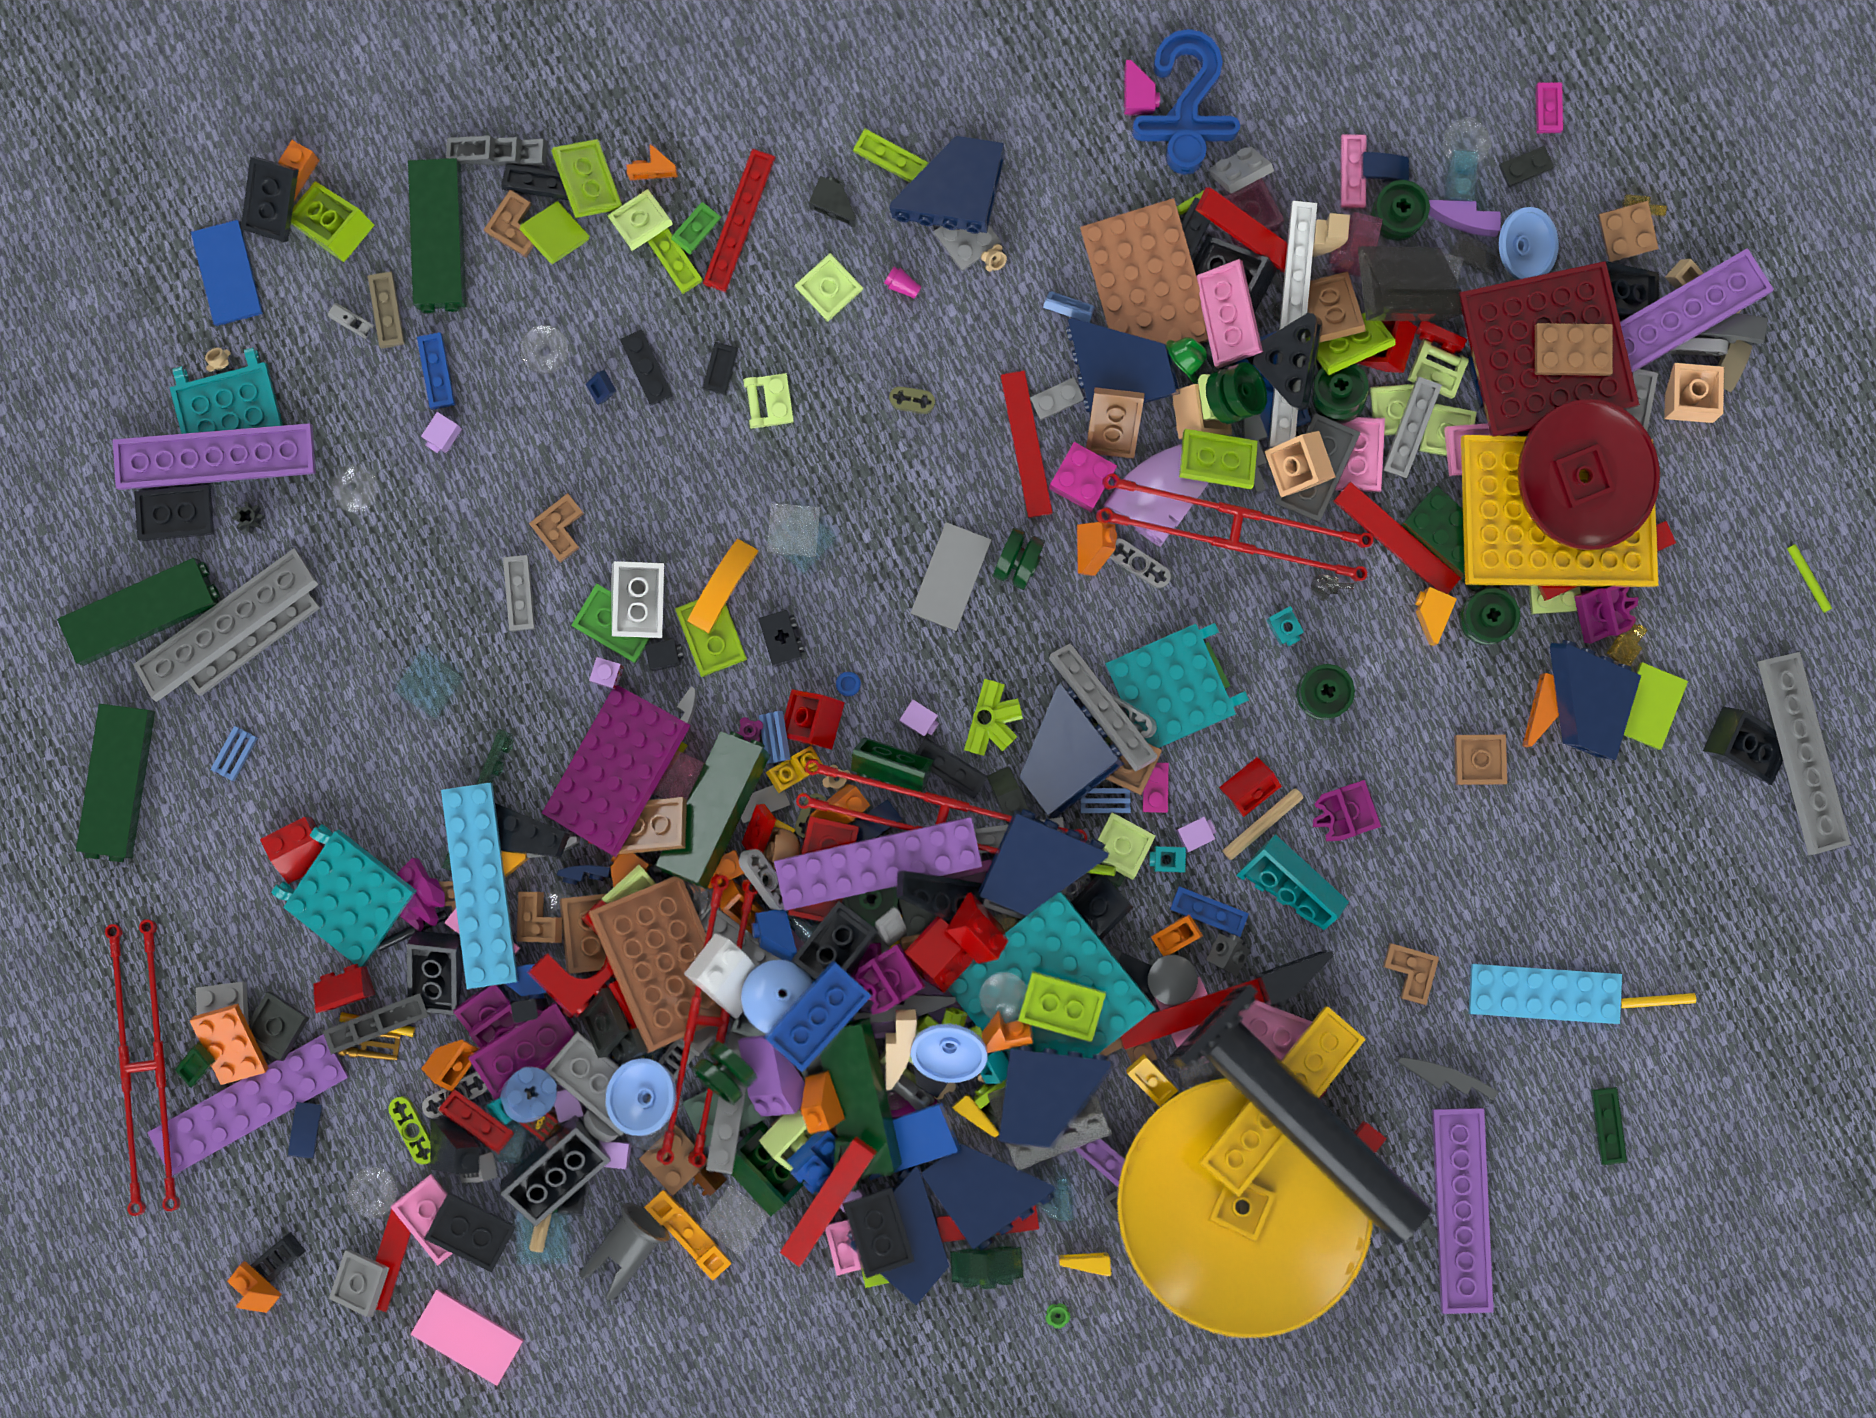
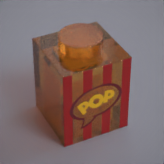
(543, 1127)

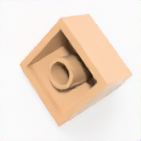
(1695, 393)
(1190, 415)
(1300, 463)

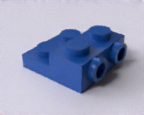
(814, 1160)

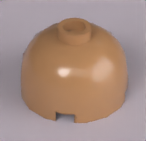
(782, 845)

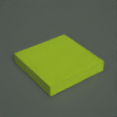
(554, 232)

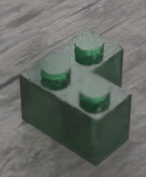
(986, 1267)

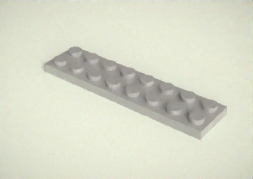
(225, 625)
(1804, 753)

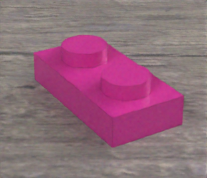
(1549, 108)
(1156, 791)

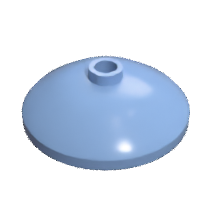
(1536, 239)
(761, 988)
(949, 1053)
(629, 1092)

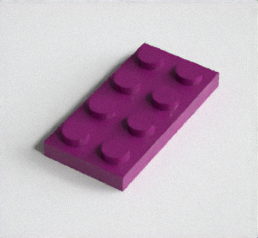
(526, 1045)

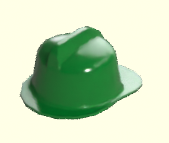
(1187, 355)

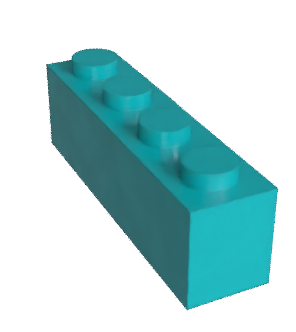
(1294, 883)

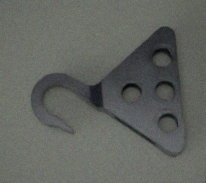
(1286, 373)

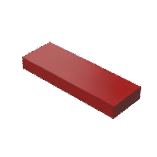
(476, 1121)

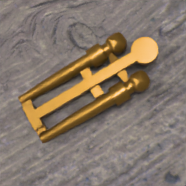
(355, 1052)

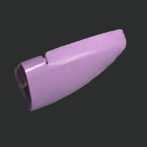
(1161, 473)

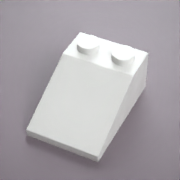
(637, 599)
(721, 973)

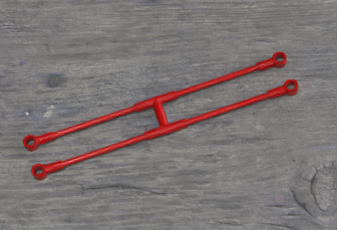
(1233, 542)
(944, 802)
(695, 1019)
(127, 1068)

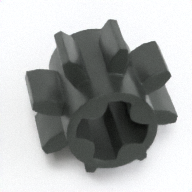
(255, 521)

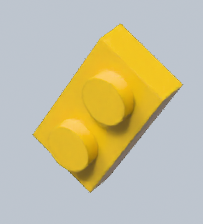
(1151, 1080)

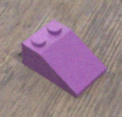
(778, 1083)

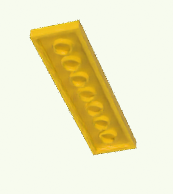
(1250, 1136)

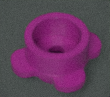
(756, 727)

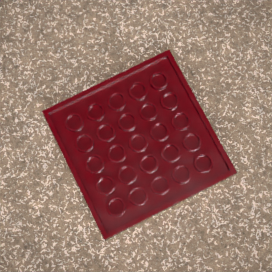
(1502, 344)

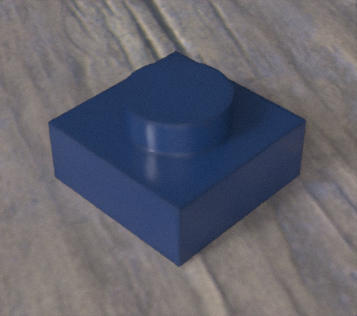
(601, 387)

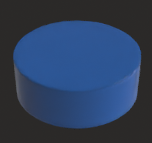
(848, 684)

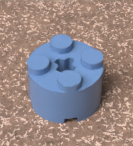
(542, 1091)

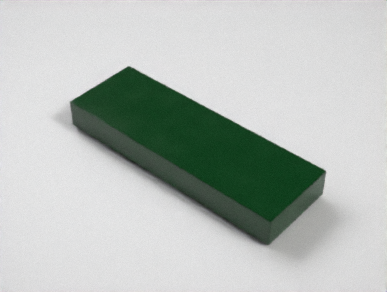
(1609, 1126)

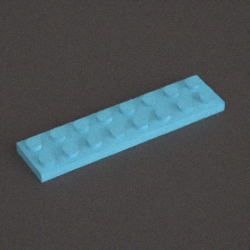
(479, 885)

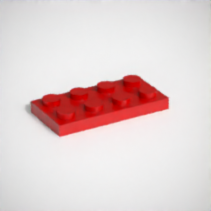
(823, 835)

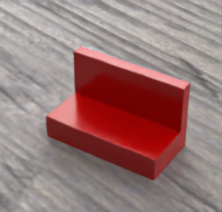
(1250, 786)

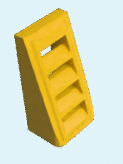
(969, 1109)
(1090, 1262)

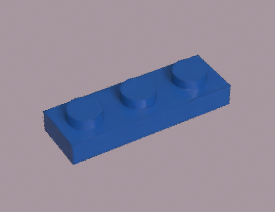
(436, 371)
(1209, 911)

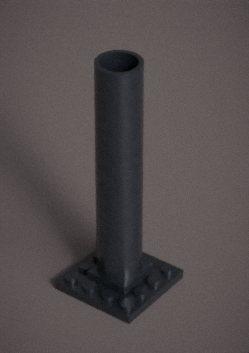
(1302, 1117)

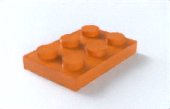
(230, 1043)

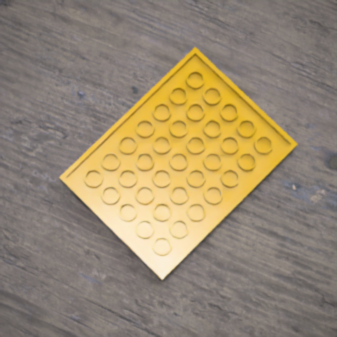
(1510, 549)

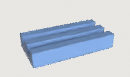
(1069, 306)
(772, 738)
(224, 771)
(1126, 800)

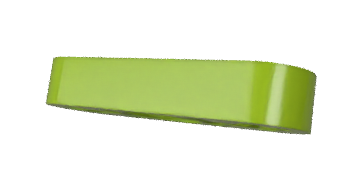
(402, 1128)

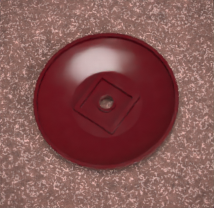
(1619, 468)

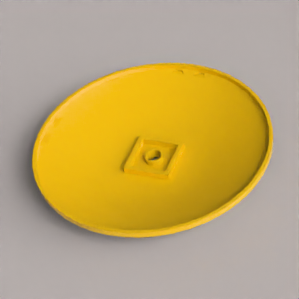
(1227, 1268)

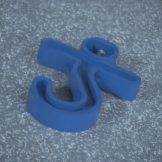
(1183, 124)

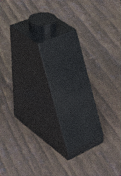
(452, 1148)

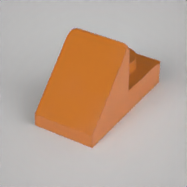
(658, 168)
(1176, 935)
(1003, 1035)
(256, 1290)

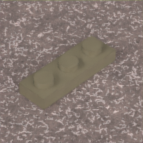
(386, 310)

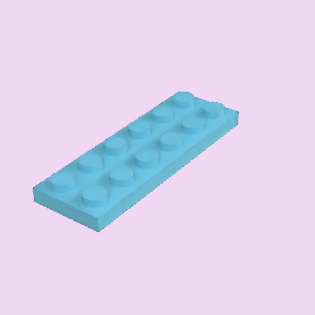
(1545, 993)

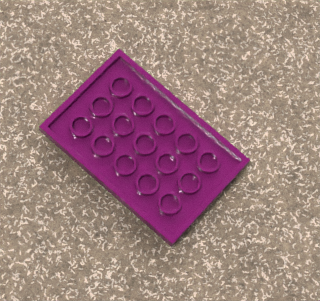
(616, 770)

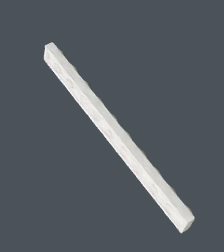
(1293, 307)

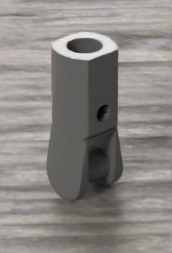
(913, 1094)

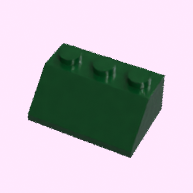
(891, 765)
(762, 1175)

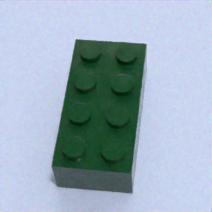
(1439, 527)

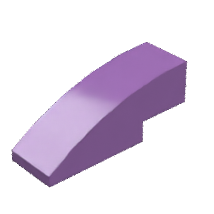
(1464, 217)

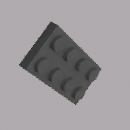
(1339, 444)

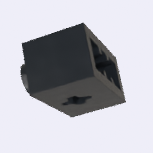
(771, 627)

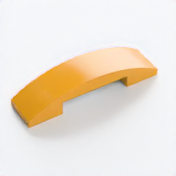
(722, 585)
(688, 1234)

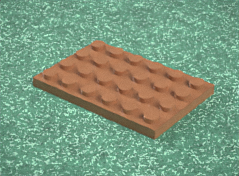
(1146, 274)
(650, 946)

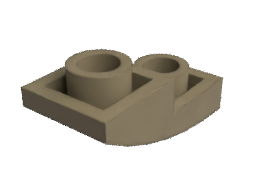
(1734, 363)

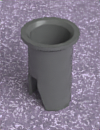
(628, 1246)

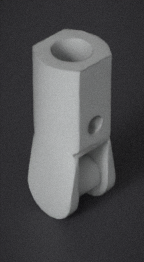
(348, 319)

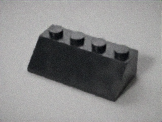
(554, 1171)

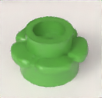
(1059, 1322)

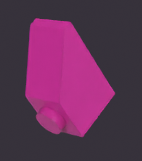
(1139, 91)

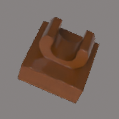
(709, 1180)

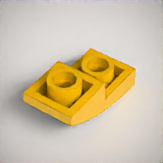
(793, 770)

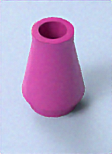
(901, 282)

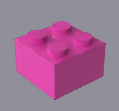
(1082, 476)

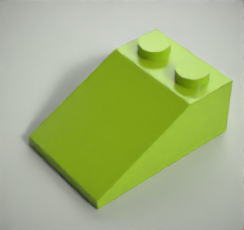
(330, 221)

